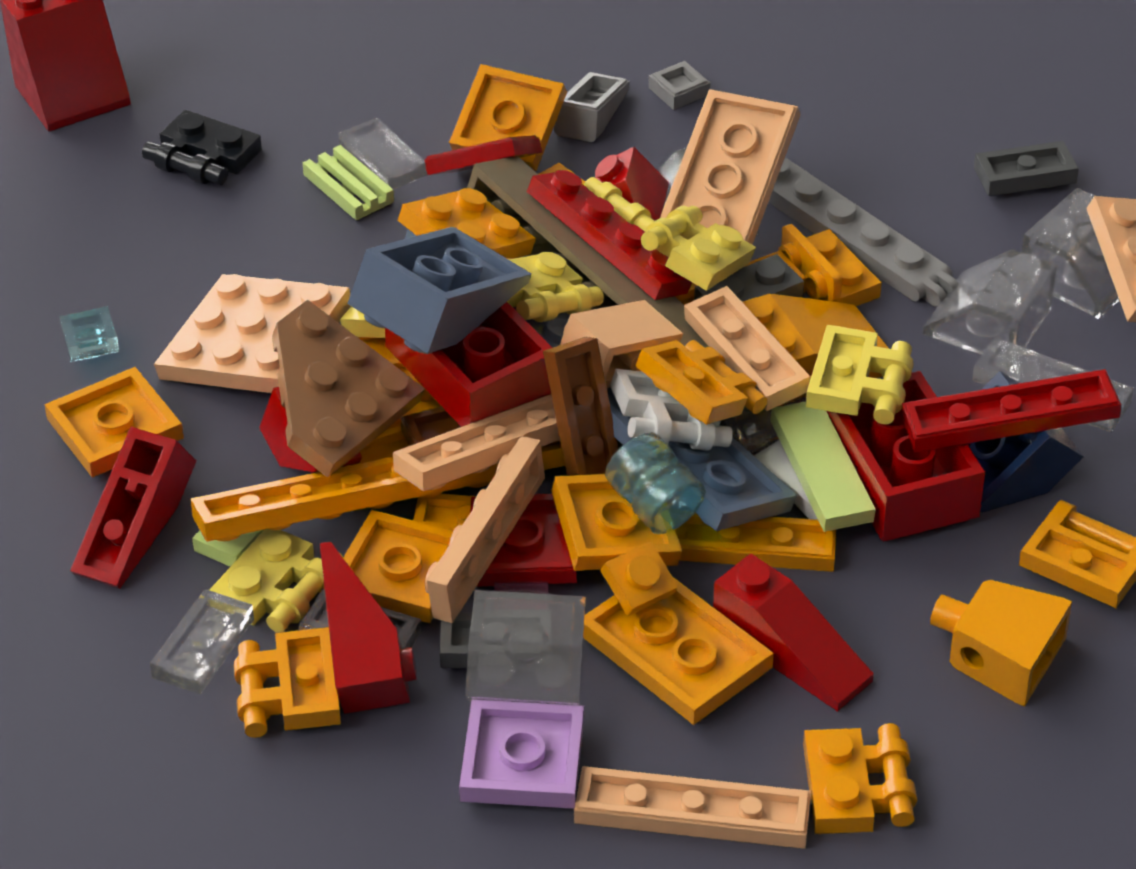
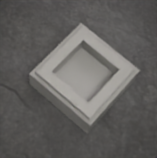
(679, 85)

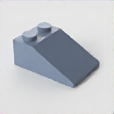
(434, 287)

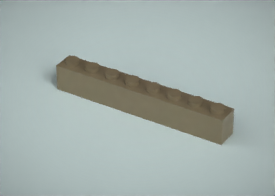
(506, 187)

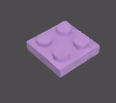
(522, 754)

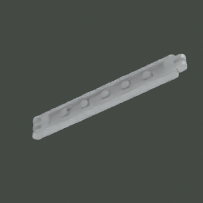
(869, 239)

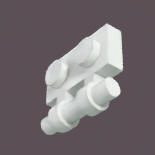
(661, 413)

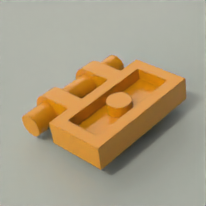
(700, 380)
(306, 682)
(840, 782)

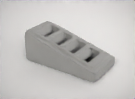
(590, 106)

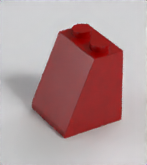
(64, 59)

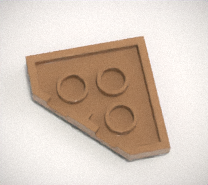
(335, 388)

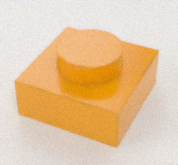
(639, 578)

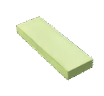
(822, 466)

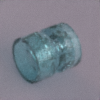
(655, 483)

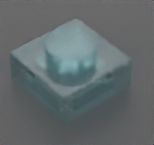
(89, 333)

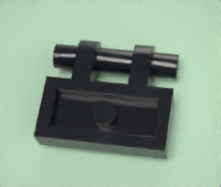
(203, 148)

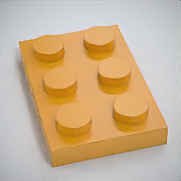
(679, 650)

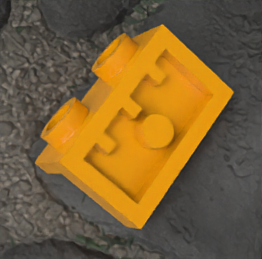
(829, 267)

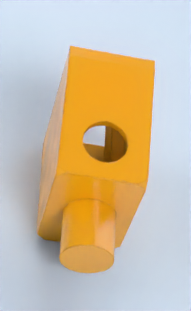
(1004, 636)

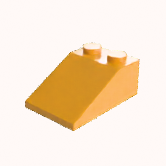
(802, 322)

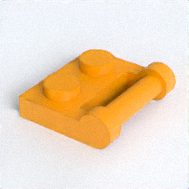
(1082, 554)

